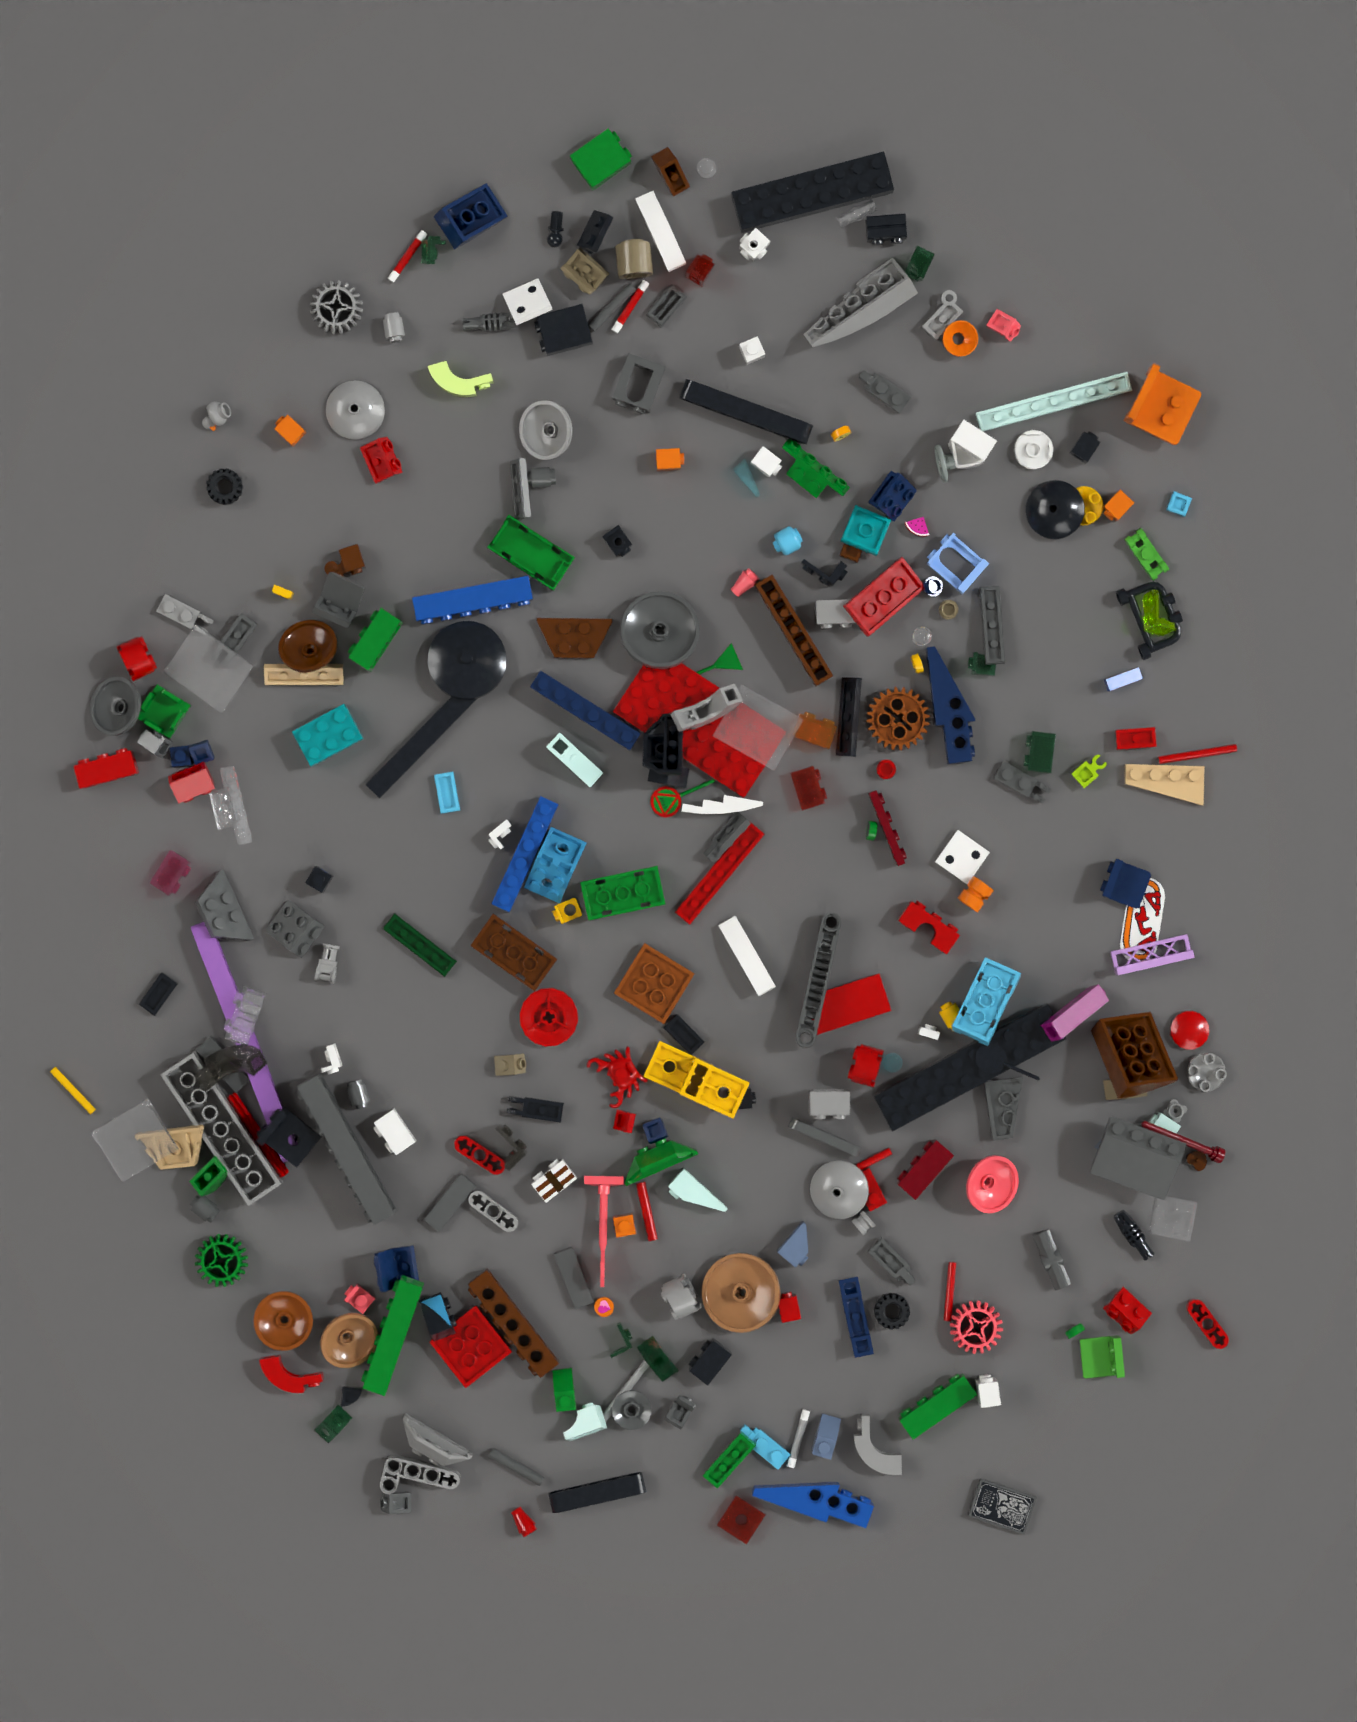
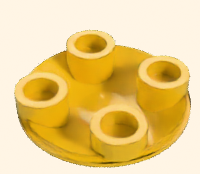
(1093, 504)

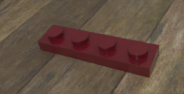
(885, 819)

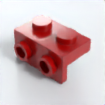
(1127, 1311)

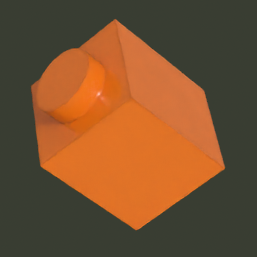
(289, 430)
(669, 459)
(1117, 506)
(624, 1225)

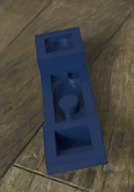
(855, 1317)

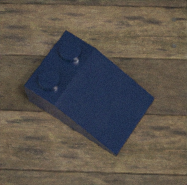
(470, 216)

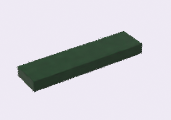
(419, 945)

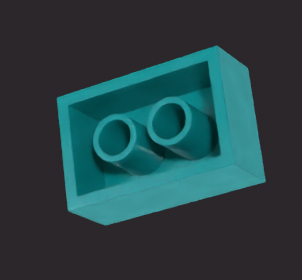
(328, 735)

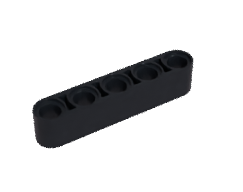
(597, 1492)

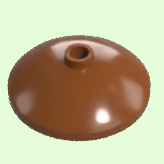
(276, 1333)

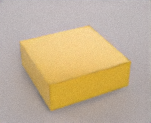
(282, 592)

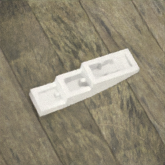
(660, 231)
(729, 805)
(747, 956)

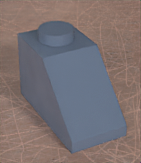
(795, 1246)
(826, 1436)

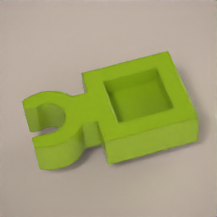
(1087, 772)

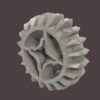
(327, 306)

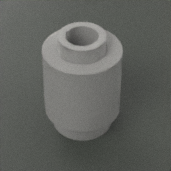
(393, 327)

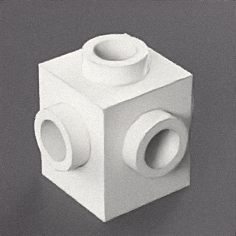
(757, 239)

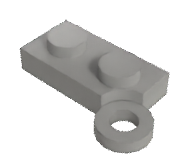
(943, 316)

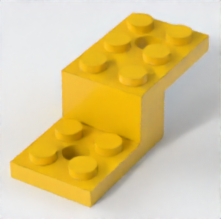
(696, 1079)

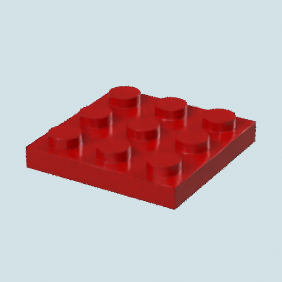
(472, 1348)

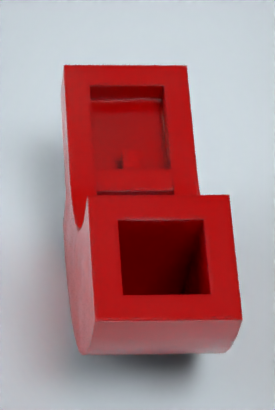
(285, 1380)

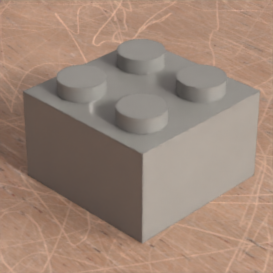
(829, 1102)

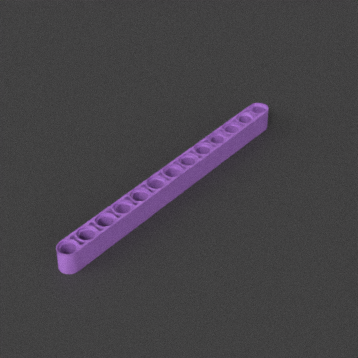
(226, 990)

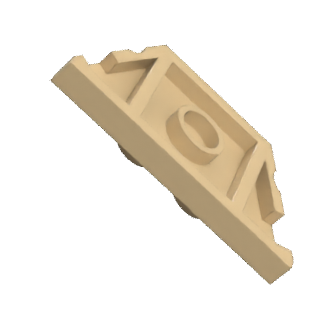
(189, 1142)

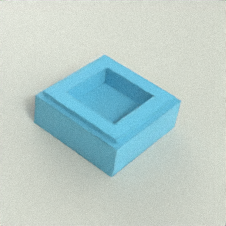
(1179, 504)

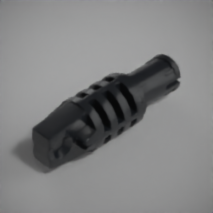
(1133, 1234)

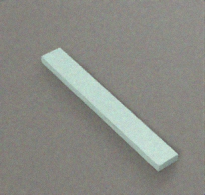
(1053, 401)

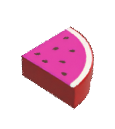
(917, 527)

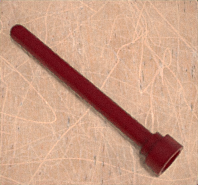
(1214, 1153)

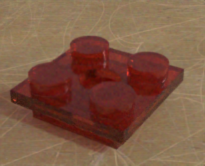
(741, 1531)

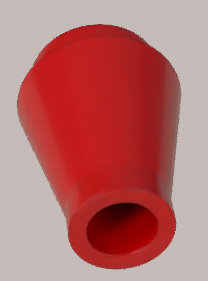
(523, 1522)

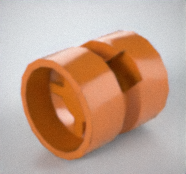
(975, 894)

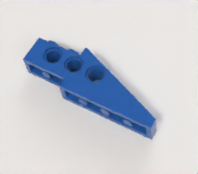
(797, 1498)

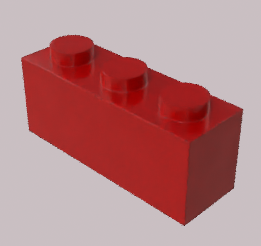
(105, 768)

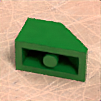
(209, 1177)
(564, 1389)

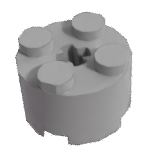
(681, 1296)

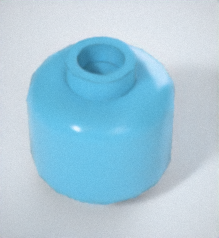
(787, 540)

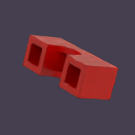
(944, 935)

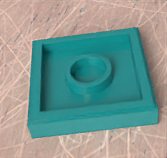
(865, 530)

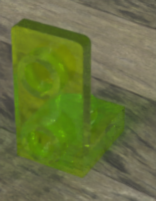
(1151, 619)

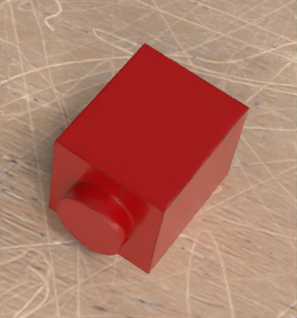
(789, 1307)

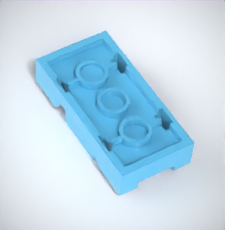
(986, 1001)

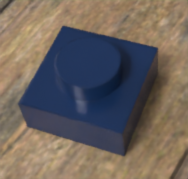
(201, 752)
(180, 756)
(655, 1130)

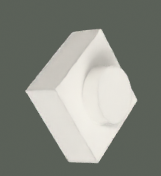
(929, 1031)

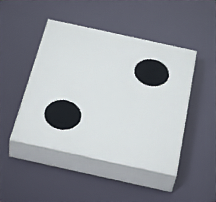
(527, 301)
(962, 857)

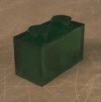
(1040, 752)

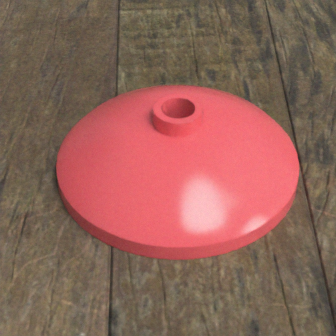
(999, 1187)

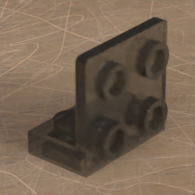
(513, 1157)

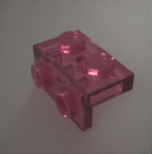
(170, 873)

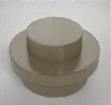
(948, 609)

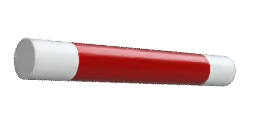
(407, 256)
(630, 306)

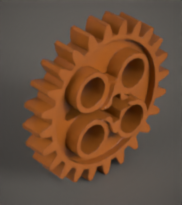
(886, 732)

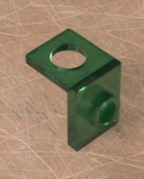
(627, 1337)
(333, 1423)

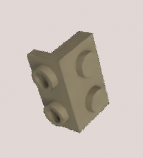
(584, 271)

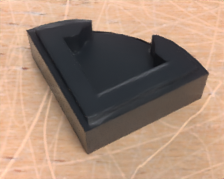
(350, 1395)

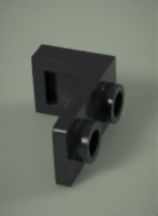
(838, 574)

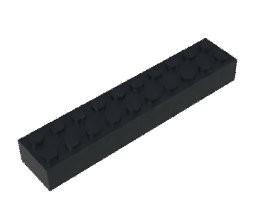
(958, 1071)

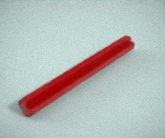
(253, 1128)

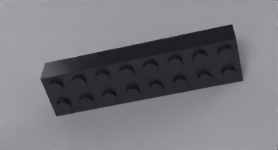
(812, 192)

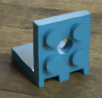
(555, 865)

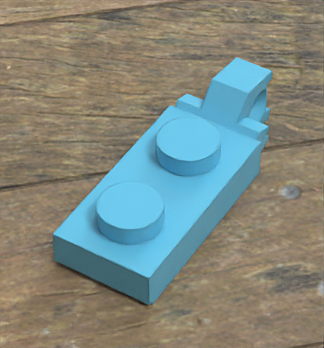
(766, 1446)

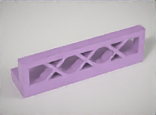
(1152, 962)

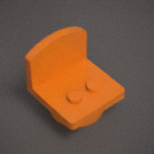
(1163, 406)

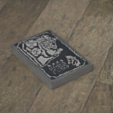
(1002, 1506)

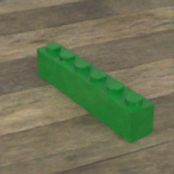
(393, 1335)

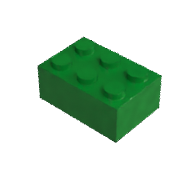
(374, 639)

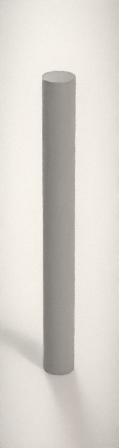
(627, 1387)

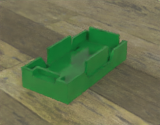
(531, 552)
(622, 893)

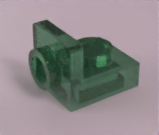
(429, 252)

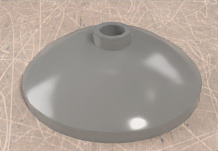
(362, 422)
(536, 430)
(847, 1179)

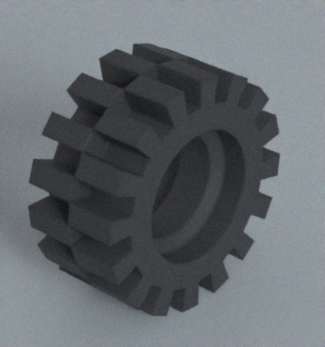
(235, 492)
(880, 1307)

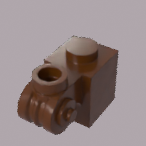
(351, 562)

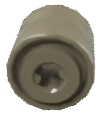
(634, 259)

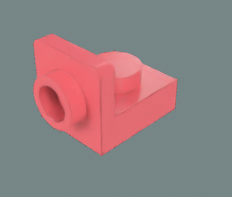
(1004, 325)
(359, 1298)

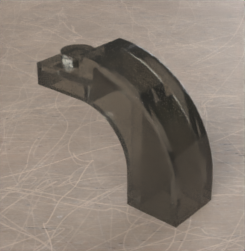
(230, 1060)

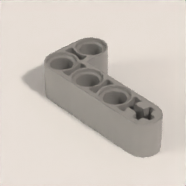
(421, 1476)

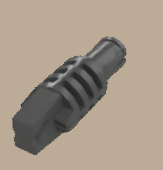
(490, 322)

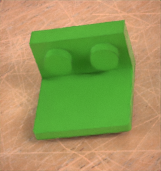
(1102, 1357)

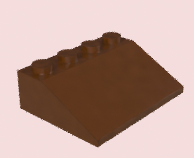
(1133, 1054)

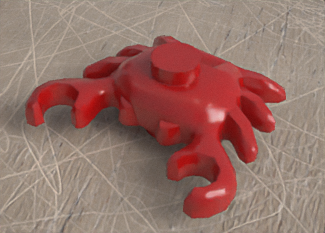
(622, 1073)

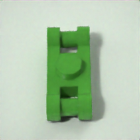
(1146, 554)

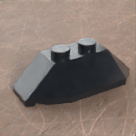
(663, 747)

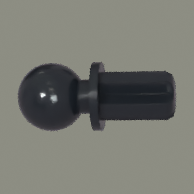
(555, 238)

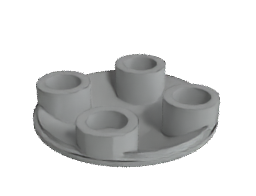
(1206, 1072)

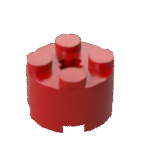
(135, 658)
(866, 1065)

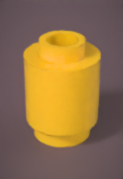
(949, 1013)

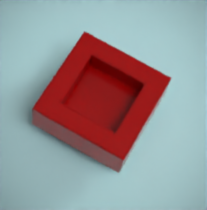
(624, 1121)

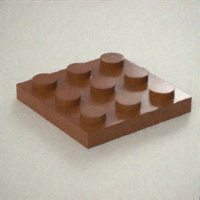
(654, 983)

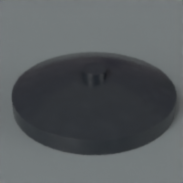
(467, 660)

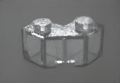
(246, 1012)

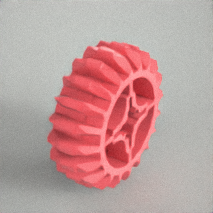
(984, 1322)

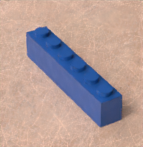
(471, 599)
(525, 854)

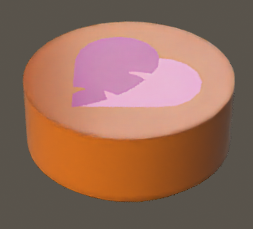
(604, 1306)

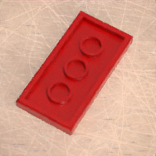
(884, 596)
(853, 1003)

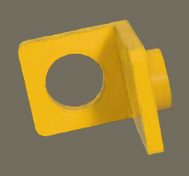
(560, 915)

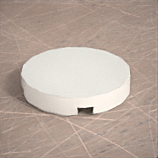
(1033, 449)

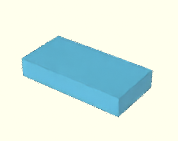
(447, 792)

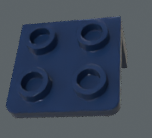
(1125, 883)
(393, 1264)

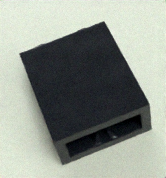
(563, 330)

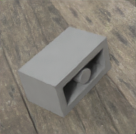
(832, 613)

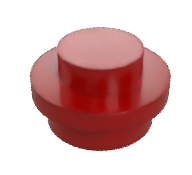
(886, 769)

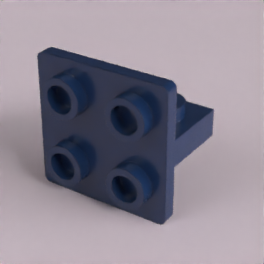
(893, 495)

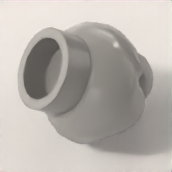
(217, 415)

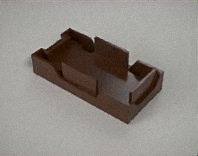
(513, 952)

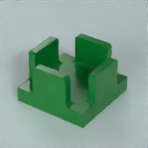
(163, 711)

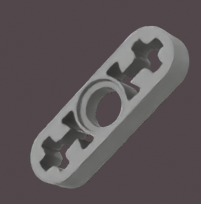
(508, 1215)

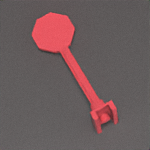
(603, 1184)

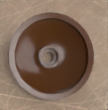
(306, 638)

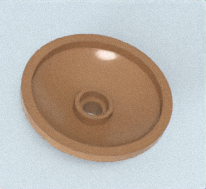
(349, 1349)

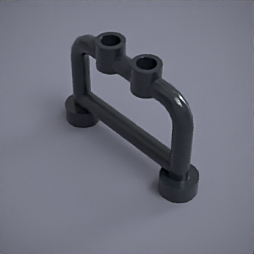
(1167, 600)

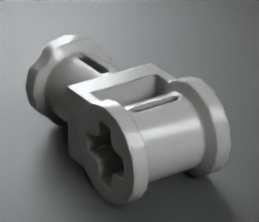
(326, 964)

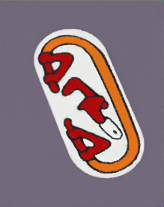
(1143, 923)

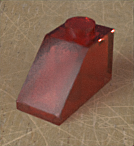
(700, 269)

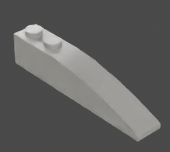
(871, 300)

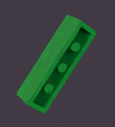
(937, 1406)

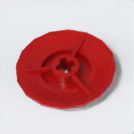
(555, 1003)

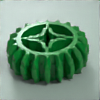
(225, 1269)

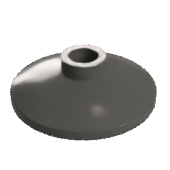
(632, 1420)

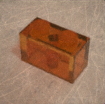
(816, 731)

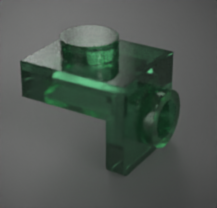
(978, 667)

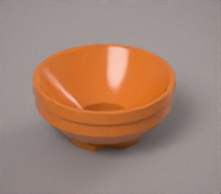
(970, 338)

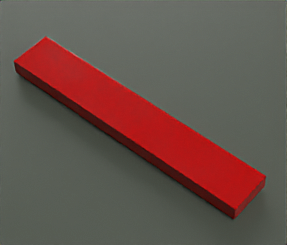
(719, 874)

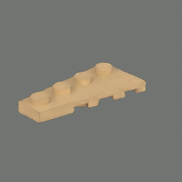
(1169, 780)

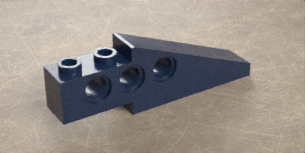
(942, 691)

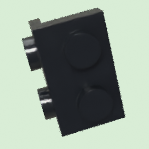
(595, 231)

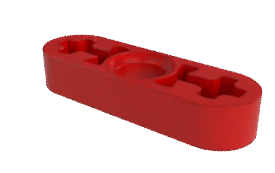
(470, 1141)
(1211, 1338)

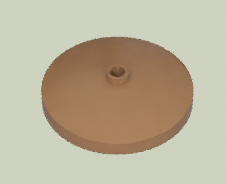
(723, 1297)

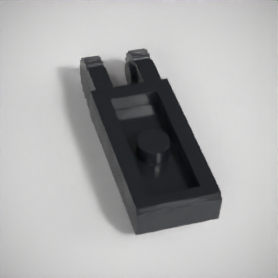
(538, 1109)

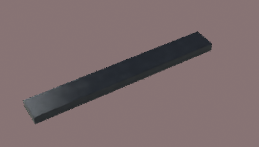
(418, 745)

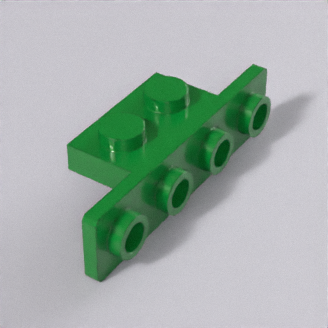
(810, 473)

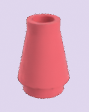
(744, 582)

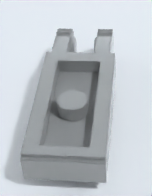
(181, 612)

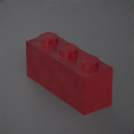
(924, 1168)

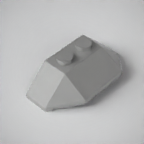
(433, 1444)

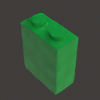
(601, 158)

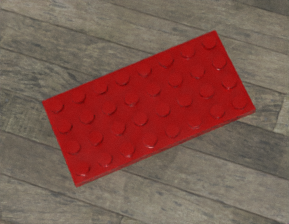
(675, 688)

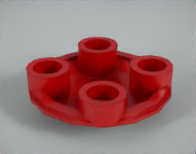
(1189, 1030)

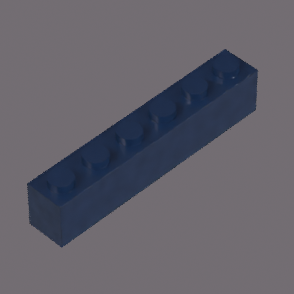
(585, 710)

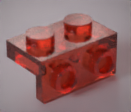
(808, 787)

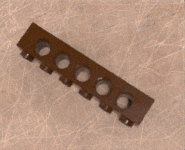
(793, 630)
(536, 1343)

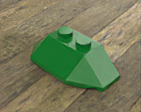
(657, 1159)

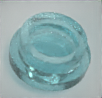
(892, 1062)

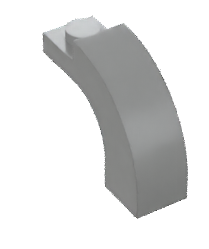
(708, 710)
(883, 1462)

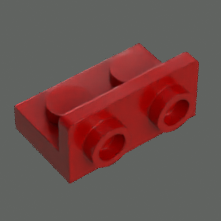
(381, 459)

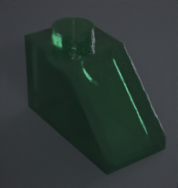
(919, 264)
(657, 1358)

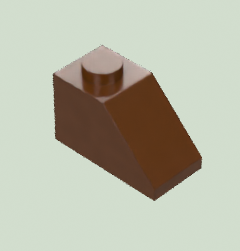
(670, 171)

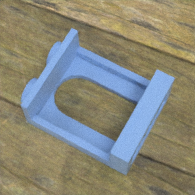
(953, 542)

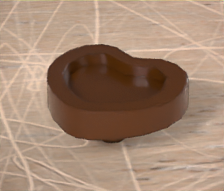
(1197, 1159)

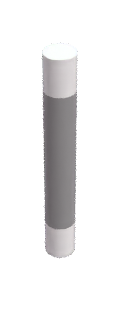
(798, 1438)

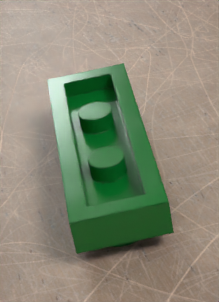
(729, 1460)

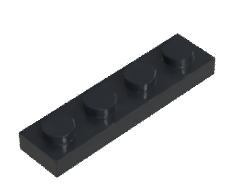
(848, 716)

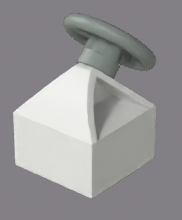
(967, 447)

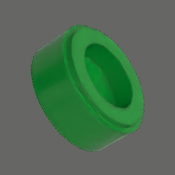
(871, 830)
(1075, 1330)

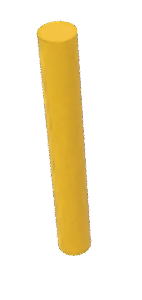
(72, 1090)

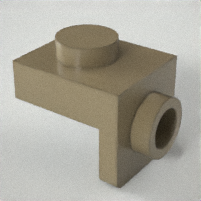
(510, 1064)

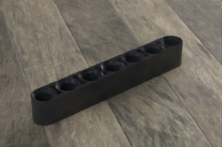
(746, 411)

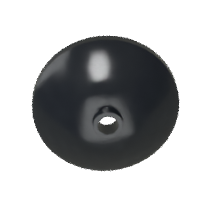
(1068, 514)

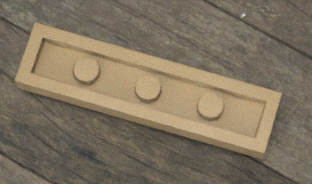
(282, 675)

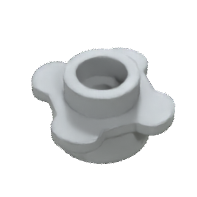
(1180, 1110)

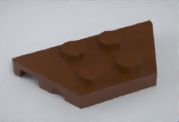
(574, 636)

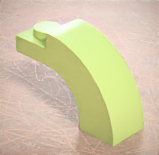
(457, 386)

